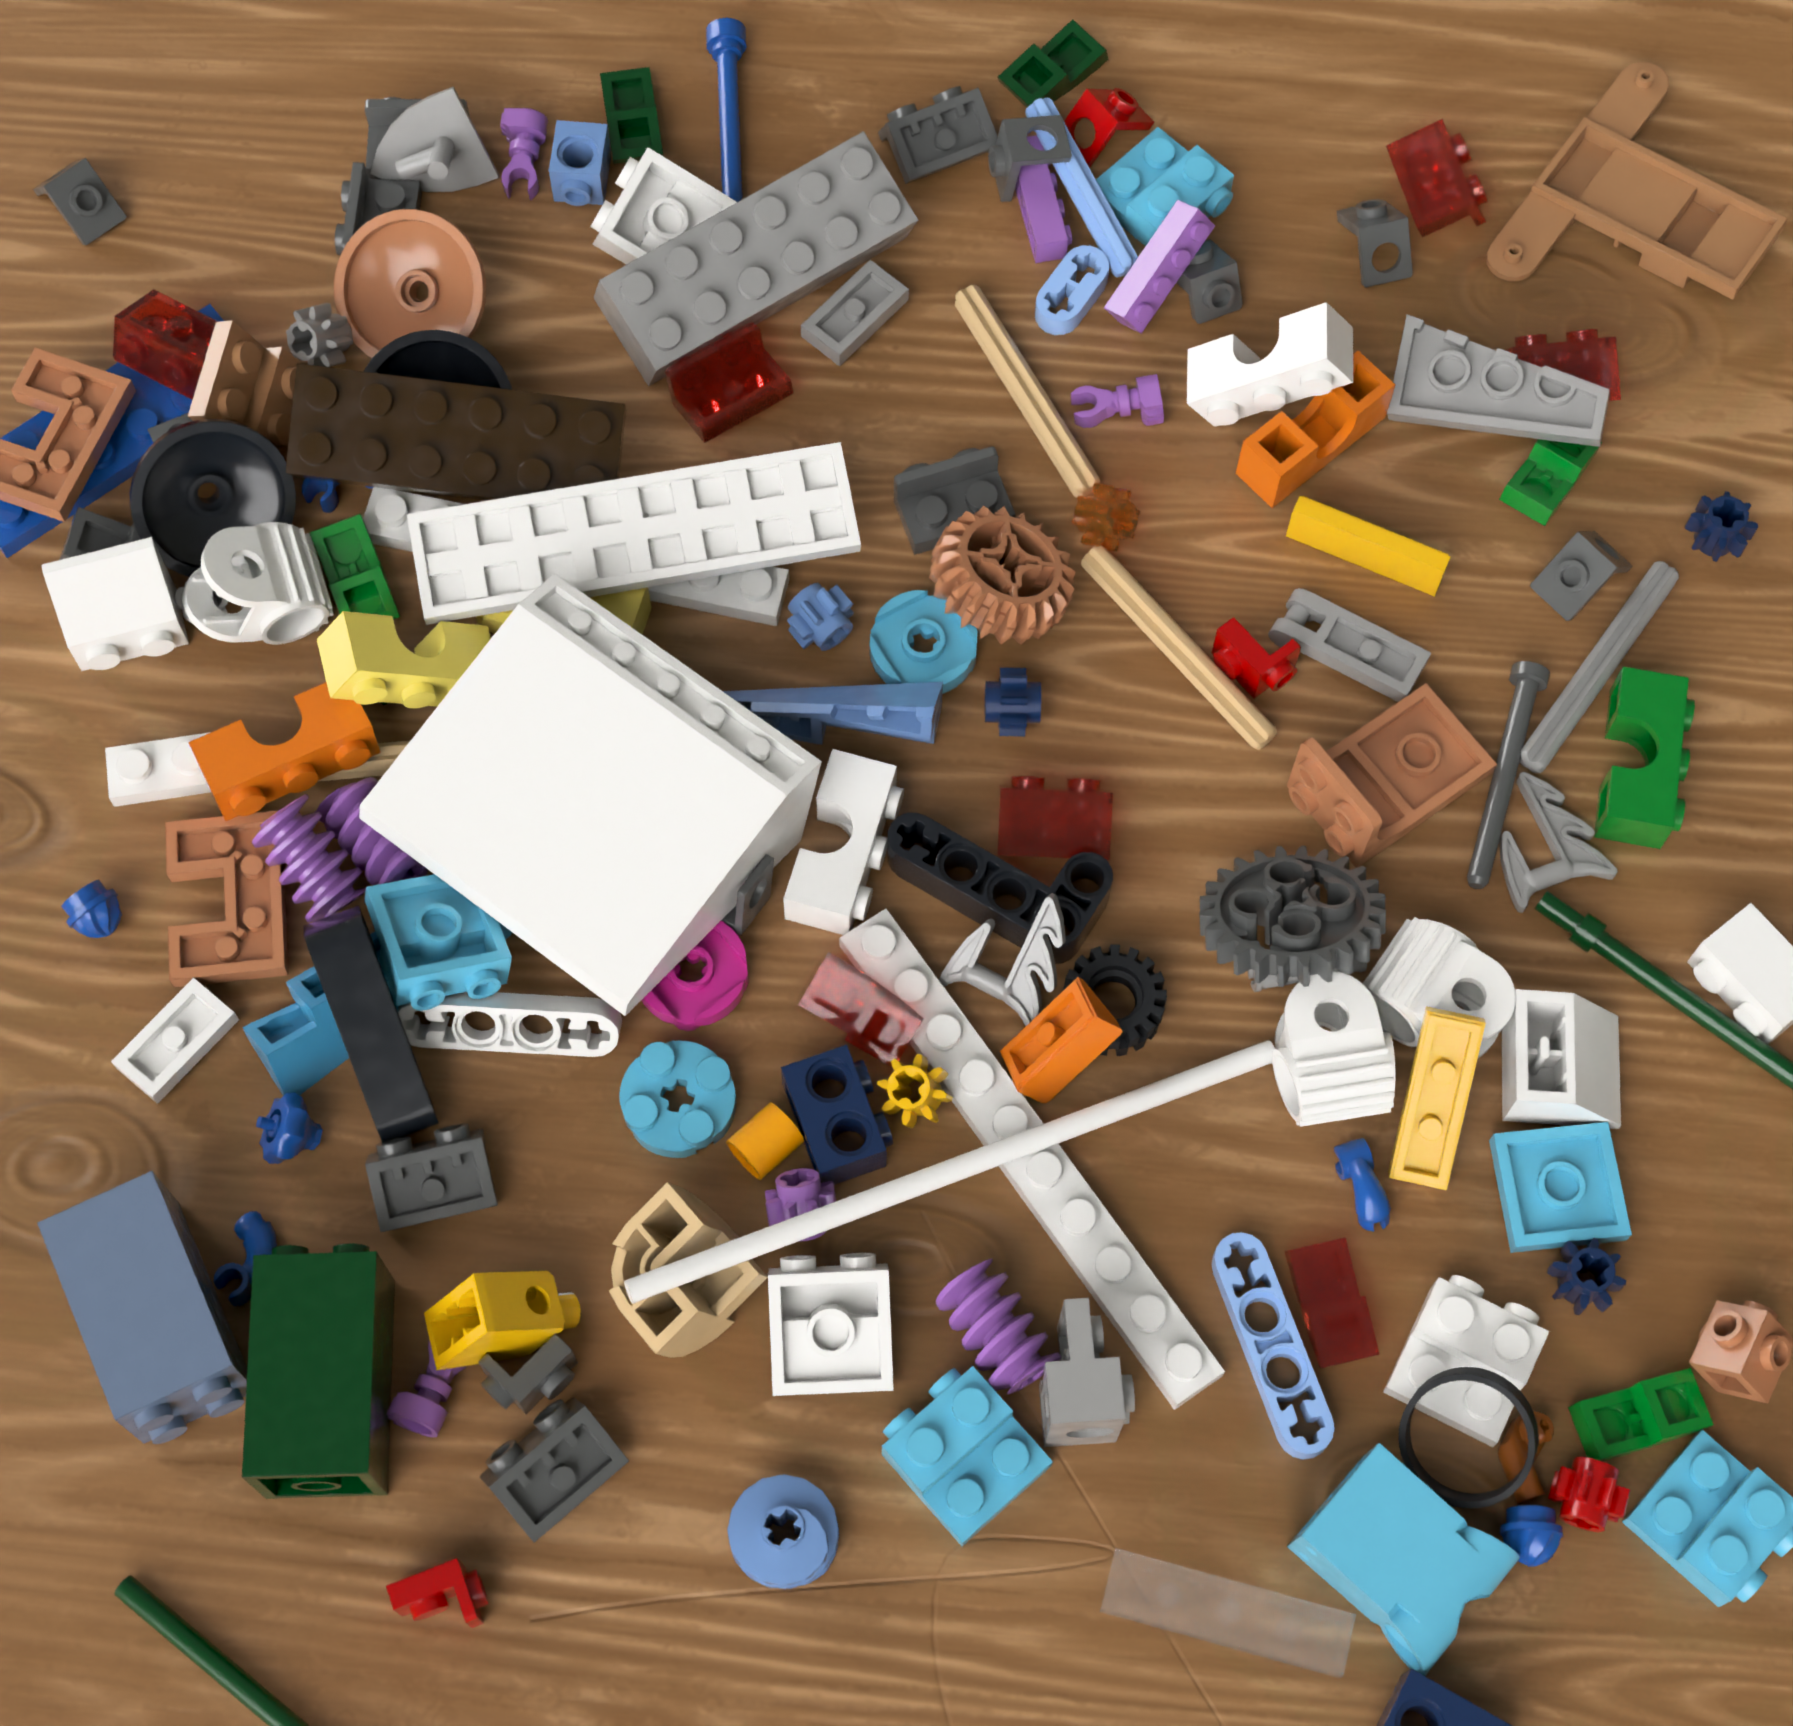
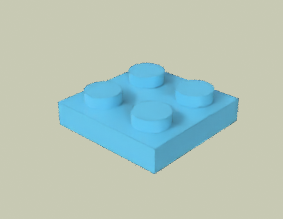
(1559, 1187)

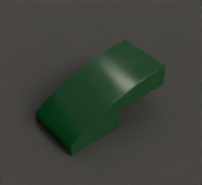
(1055, 67)
(631, 113)

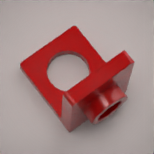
(1108, 112)

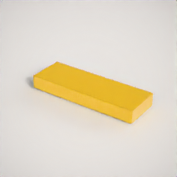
(1367, 545)
(1436, 1098)

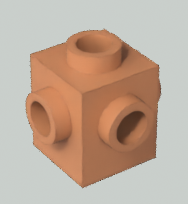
(1742, 1350)

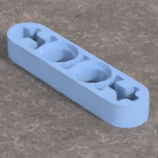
(1265, 1346)

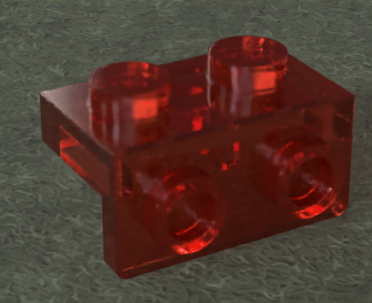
(727, 382)

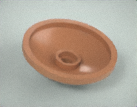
(389, 262)

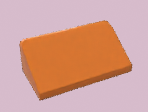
(1060, 1042)

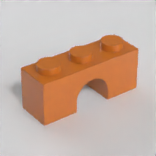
(1291, 451)
(251, 774)

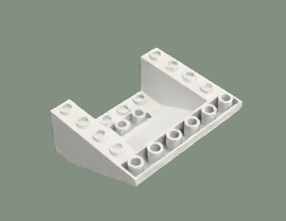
(593, 794)

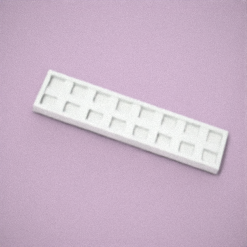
(635, 531)

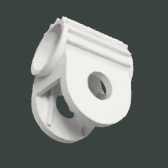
(269, 574)
(1438, 970)
(1336, 1071)

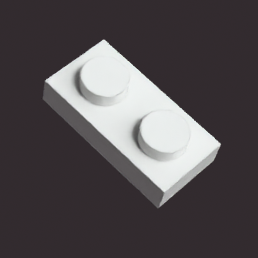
(153, 771)
(175, 1040)

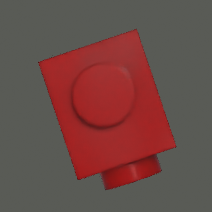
(1249, 663)

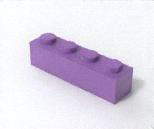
(1042, 210)
(1159, 266)

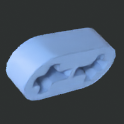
(1063, 284)

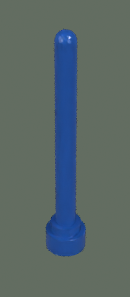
(726, 44)

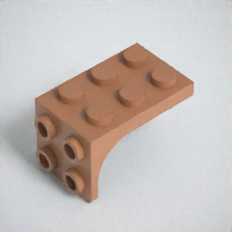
(1387, 775)

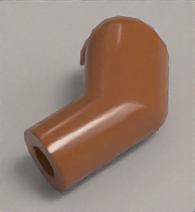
(1514, 1451)

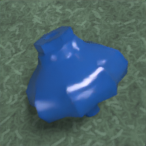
(287, 1129)

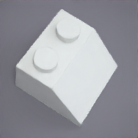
(116, 604)

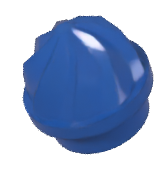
(93, 910)
(1532, 1533)

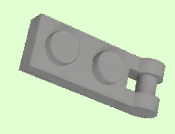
(1351, 645)

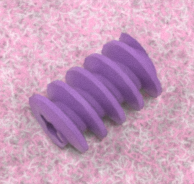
(368, 848)
(308, 860)
(994, 1328)

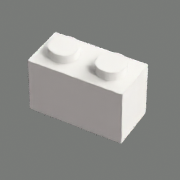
(1750, 971)

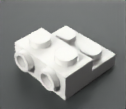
(654, 207)
(830, 1326)
(1467, 1331)

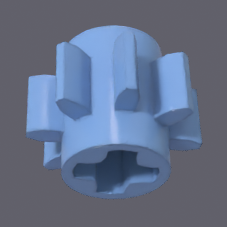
(820, 616)

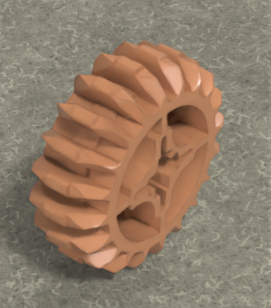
(1002, 575)

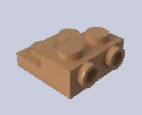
(246, 384)

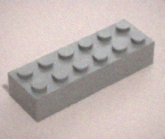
(755, 257)

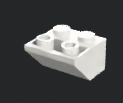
(1560, 1061)

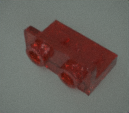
(1435, 178)
(163, 341)
(1580, 356)
(1054, 820)

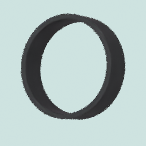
(1489, 1378)

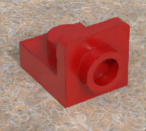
(428, 1592)

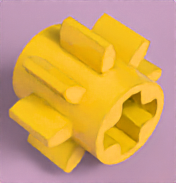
(899, 1090)

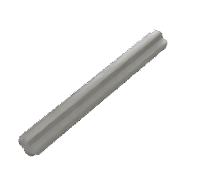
(1598, 667)

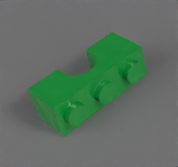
(1651, 715)

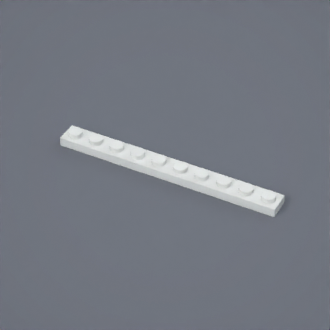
(1045, 1179)

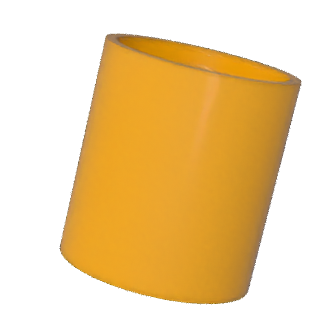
(765, 1141)

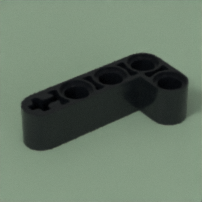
(996, 878)
(369, 1024)

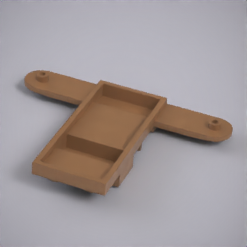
(1639, 199)

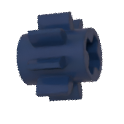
(1721, 526)
(1012, 702)
(1582, 1261)

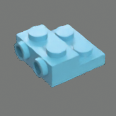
(1155, 176)
(435, 942)
(964, 1453)
(1715, 1520)

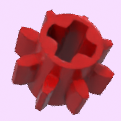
(1589, 1494)

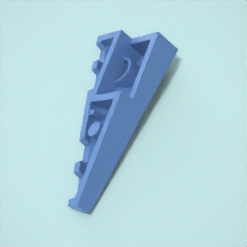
(890, 710)

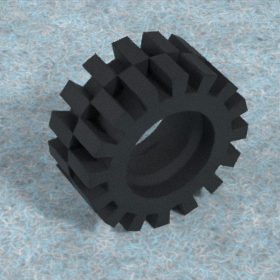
(1141, 981)

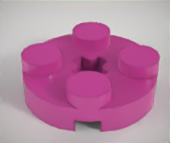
(715, 994)

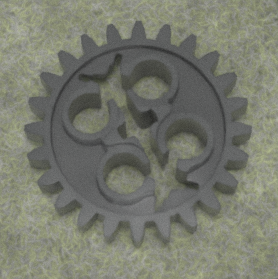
(1302, 930)

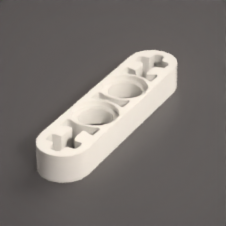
(509, 1032)

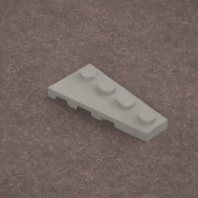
(1474, 388)

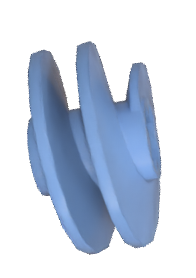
(773, 1502)

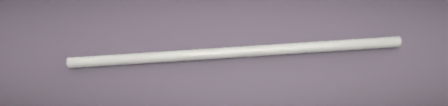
(946, 1172)

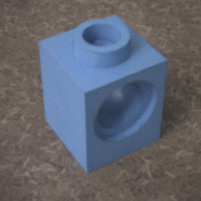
(577, 146)

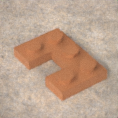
(86, 413)
(255, 925)

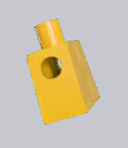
(499, 1317)

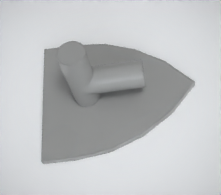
(434, 146)

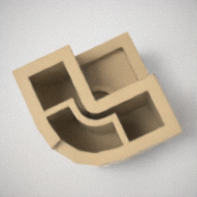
(693, 1314)

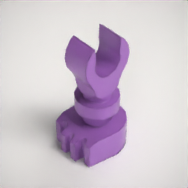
(524, 131)
(1107, 403)
(422, 1411)

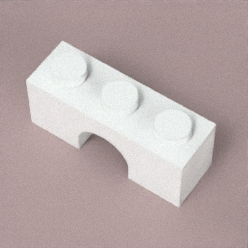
(1308, 360)
(831, 887)

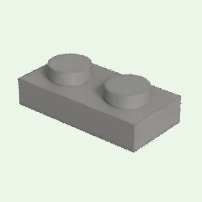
(854, 312)

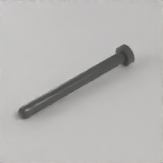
(1528, 679)

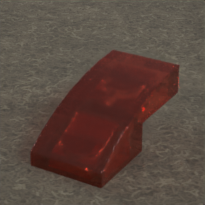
(861, 1008)
(1331, 1303)

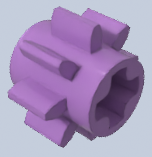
(796, 1194)

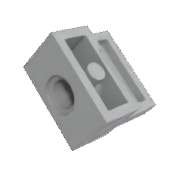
(1083, 1394)

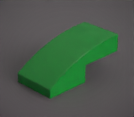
(1547, 478)
(354, 568)
(1641, 1416)

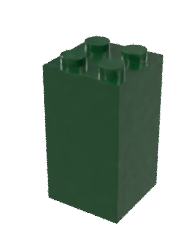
(319, 1373)

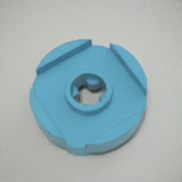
(921, 614)
(694, 1126)

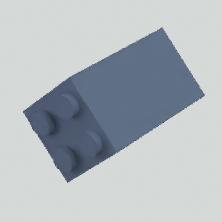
(146, 1309)

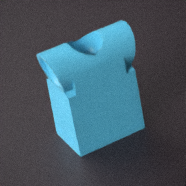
(1401, 1556)

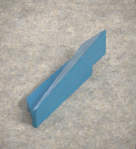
(303, 1039)

